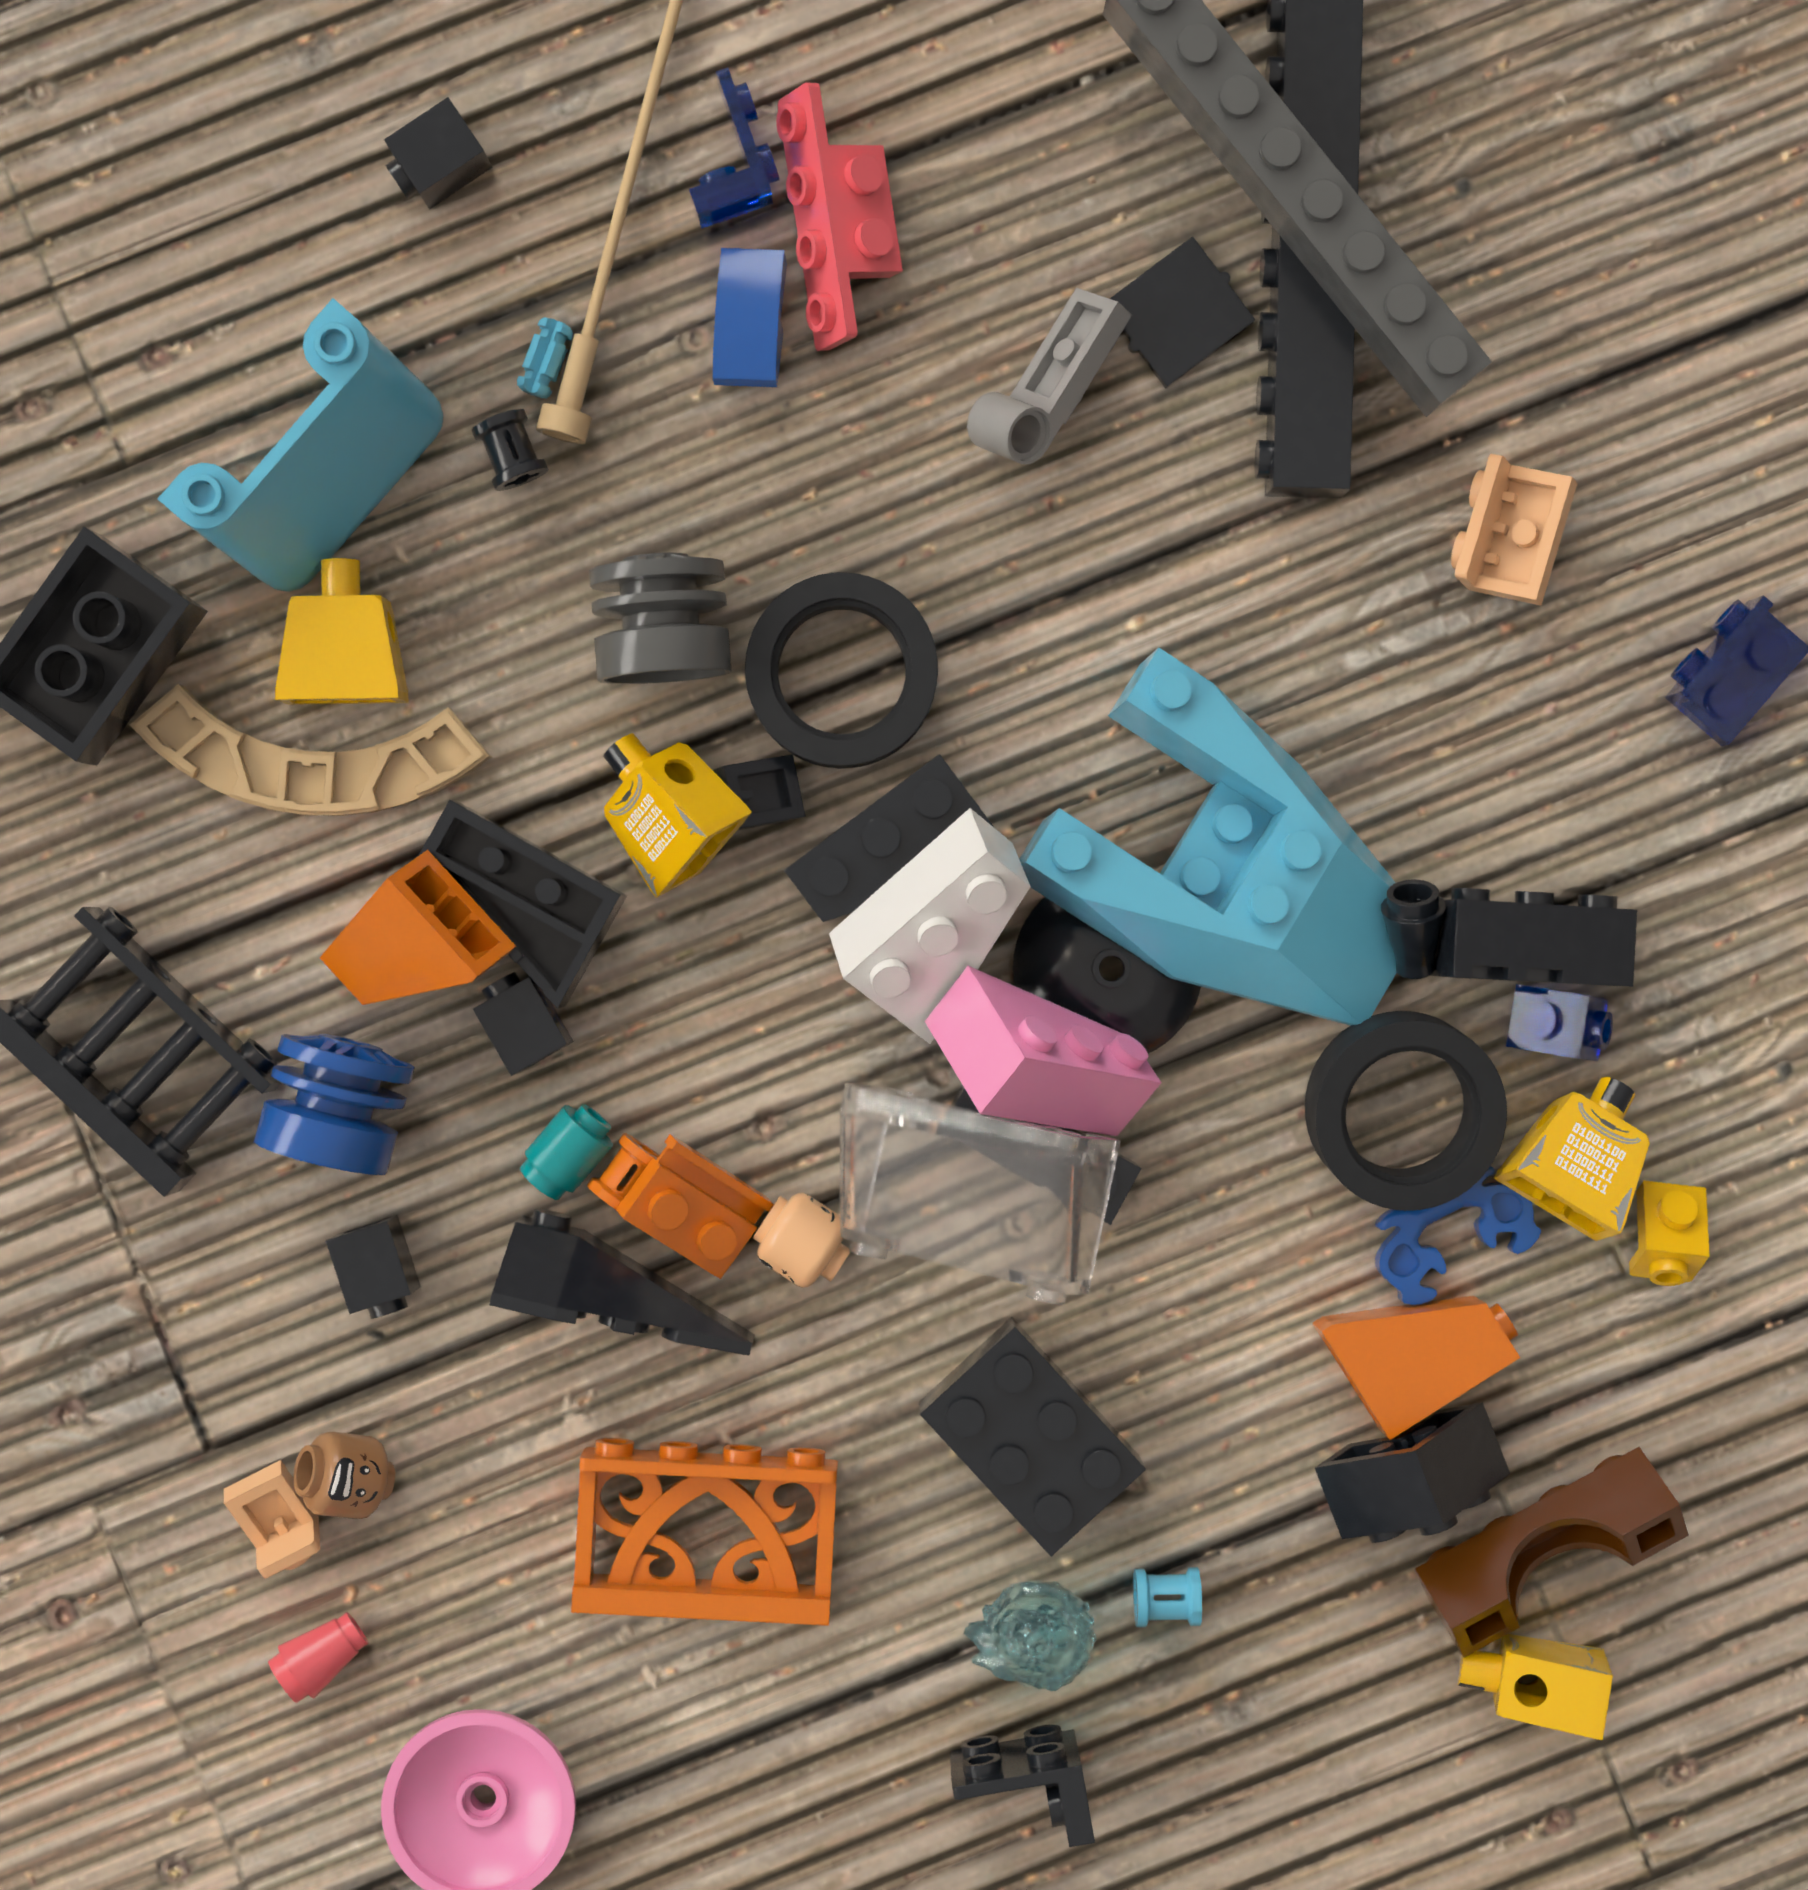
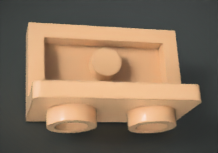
(1512, 530)

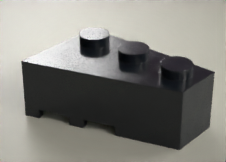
(533, 896)
(1536, 939)

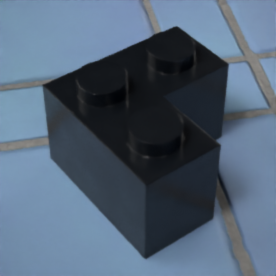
(1416, 1477)

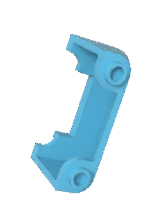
(324, 468)

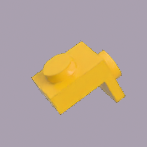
(1670, 1233)

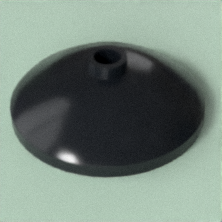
(1061, 960)

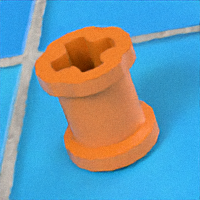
(630, 1153)

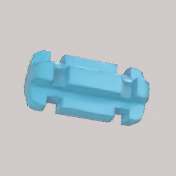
(544, 357)

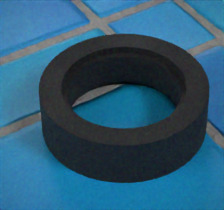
(826, 594)
(1466, 1155)

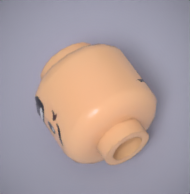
(801, 1240)

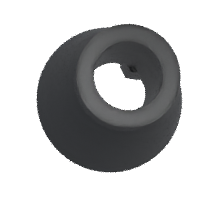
(1413, 923)

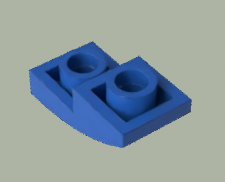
(749, 317)

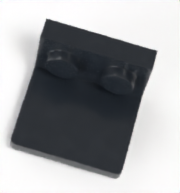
(1040, 1758)

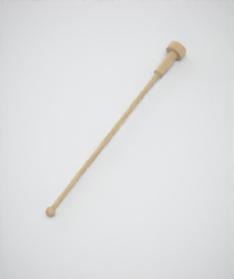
(565, 419)

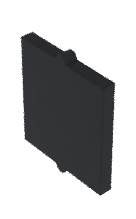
(1181, 312)

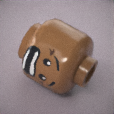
(343, 1475)

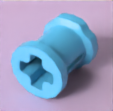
(1186, 1608)

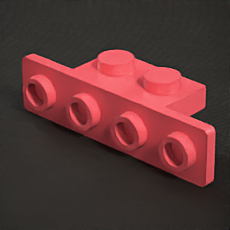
(839, 215)

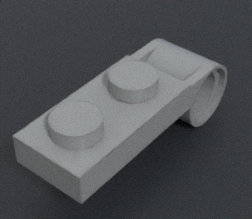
(1053, 383)

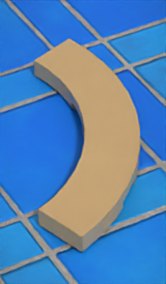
(309, 780)

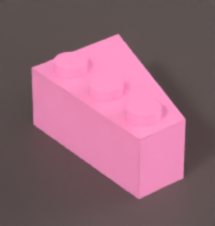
(1039, 1059)

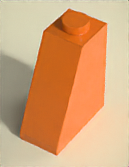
(415, 937)
(1418, 1355)

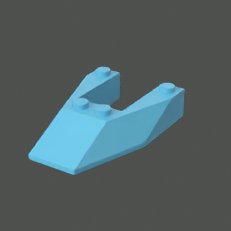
(1263, 887)

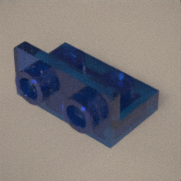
(1737, 670)

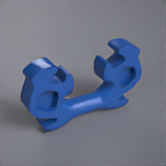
(1406, 1262)

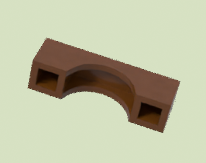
(1613, 1509)

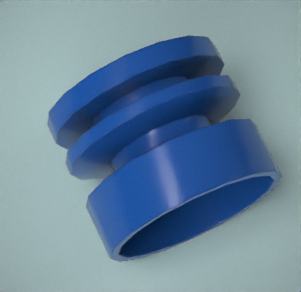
(334, 1104)

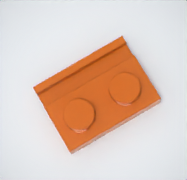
(694, 1207)

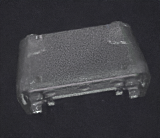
(972, 1190)

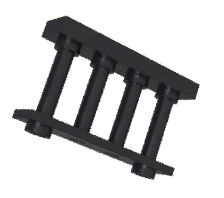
(117, 1112)

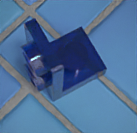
(732, 193)

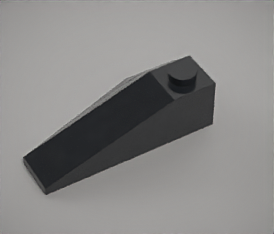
(570, 1273)

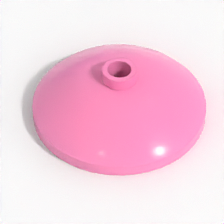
(452, 1838)

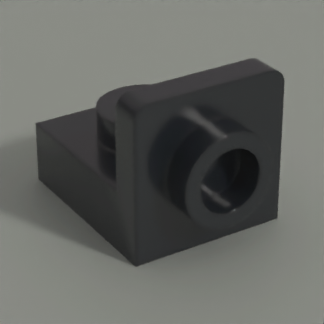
(767, 788)

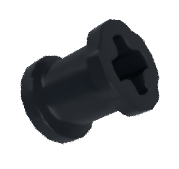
(514, 468)

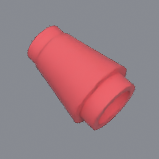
(317, 1657)

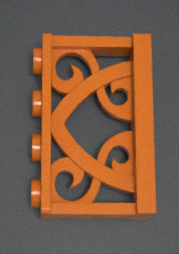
(636, 1591)

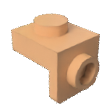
(274, 1519)

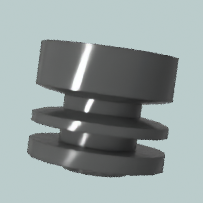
(660, 619)

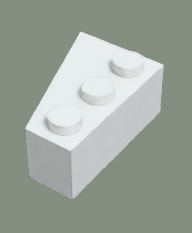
(932, 921)

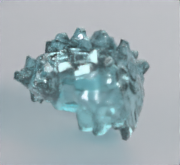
(1034, 1635)

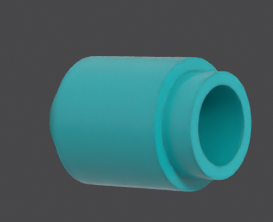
(567, 1151)

